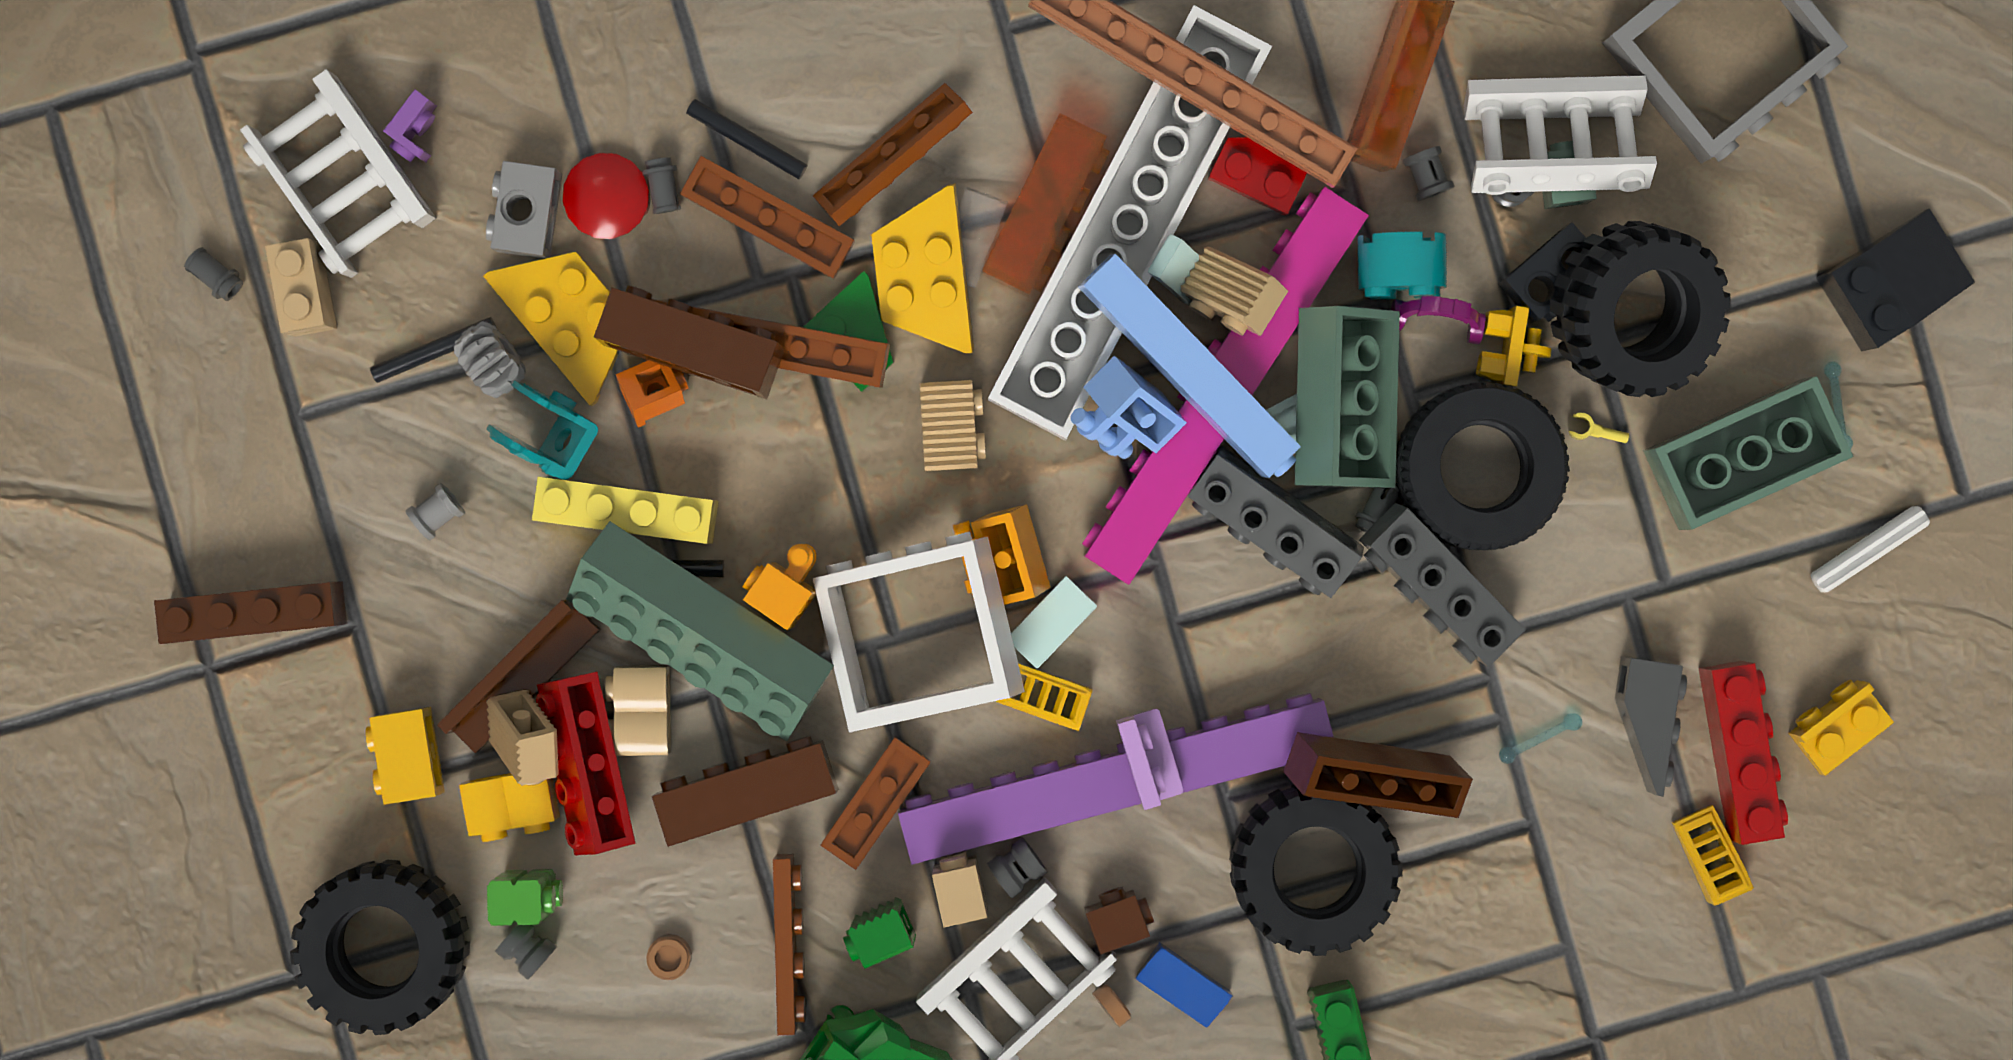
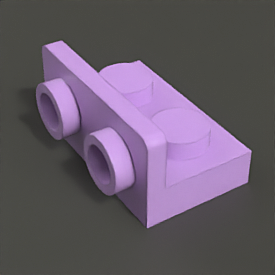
(1150, 757)

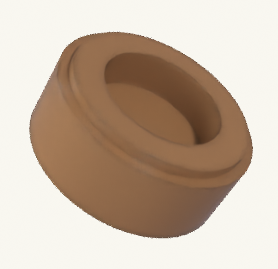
(669, 957)
(1112, 1005)

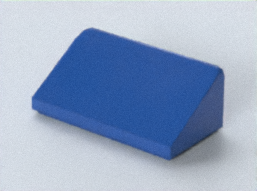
(1184, 985)

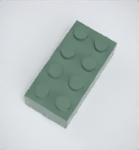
(1347, 397)
(1748, 453)

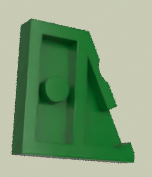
(854, 315)

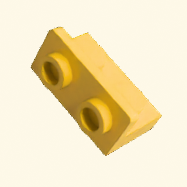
(1840, 726)

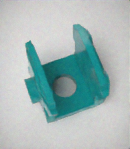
(550, 456)

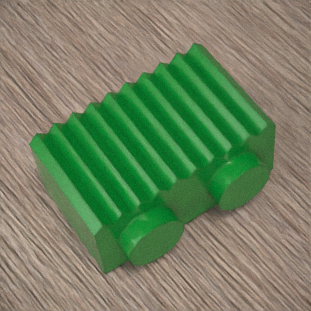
(880, 934)
(1338, 1021)

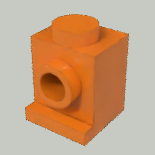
(644, 378)

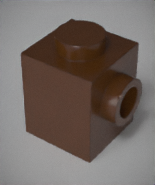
(1118, 919)

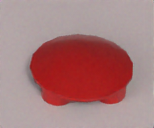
(605, 196)

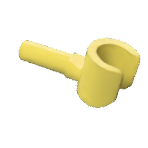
(1598, 430)

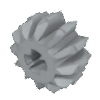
(489, 359)

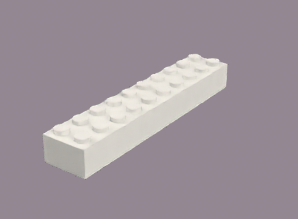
(1128, 217)

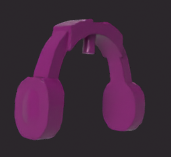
(1443, 307)

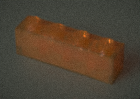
(1398, 82)
(1044, 206)

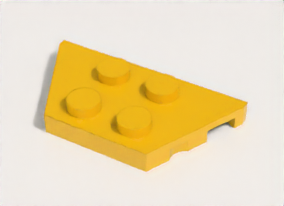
(924, 272)
(561, 308)

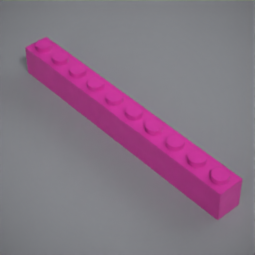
(1168, 476)

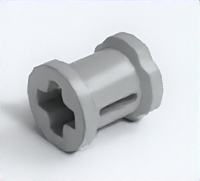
(435, 511)

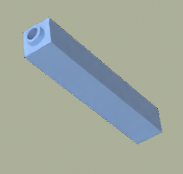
(1190, 367)

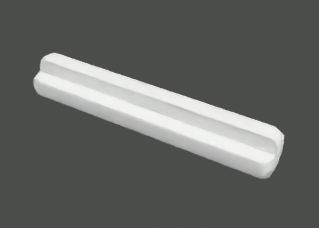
(1870, 549)

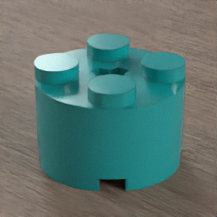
(1401, 264)

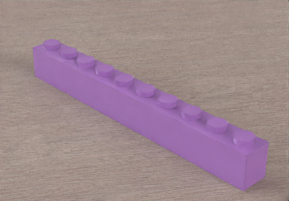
(1103, 782)

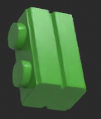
(523, 897)

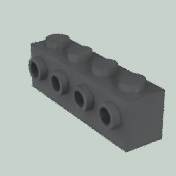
(1276, 523)
(1441, 584)

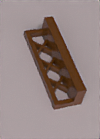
(529, 663)

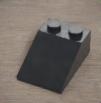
(1896, 281)

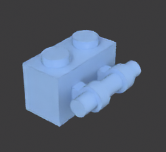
(1131, 404)

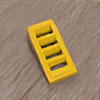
(1079, 707)
(1734, 865)

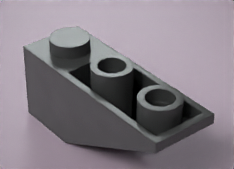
(1648, 706)

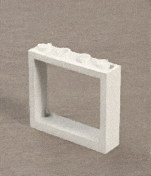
(991, 615)

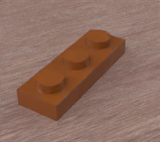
(875, 803)

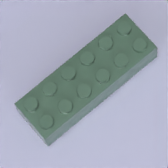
(697, 631)

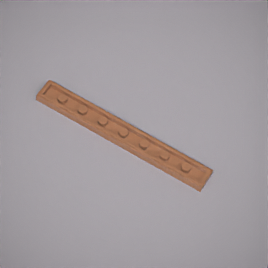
(1203, 84)

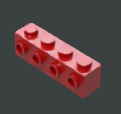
(1742, 752)
(587, 764)

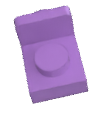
(411, 119)

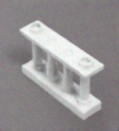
(1559, 98)
(380, 171)
(1008, 936)

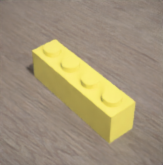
(629, 509)

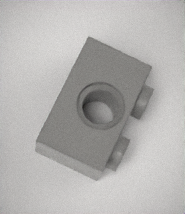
(535, 234)

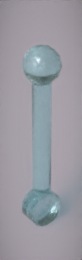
(1833, 371)
(1571, 722)

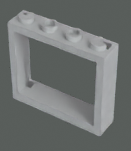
(1678, 114)

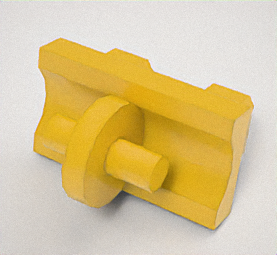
(1512, 327)

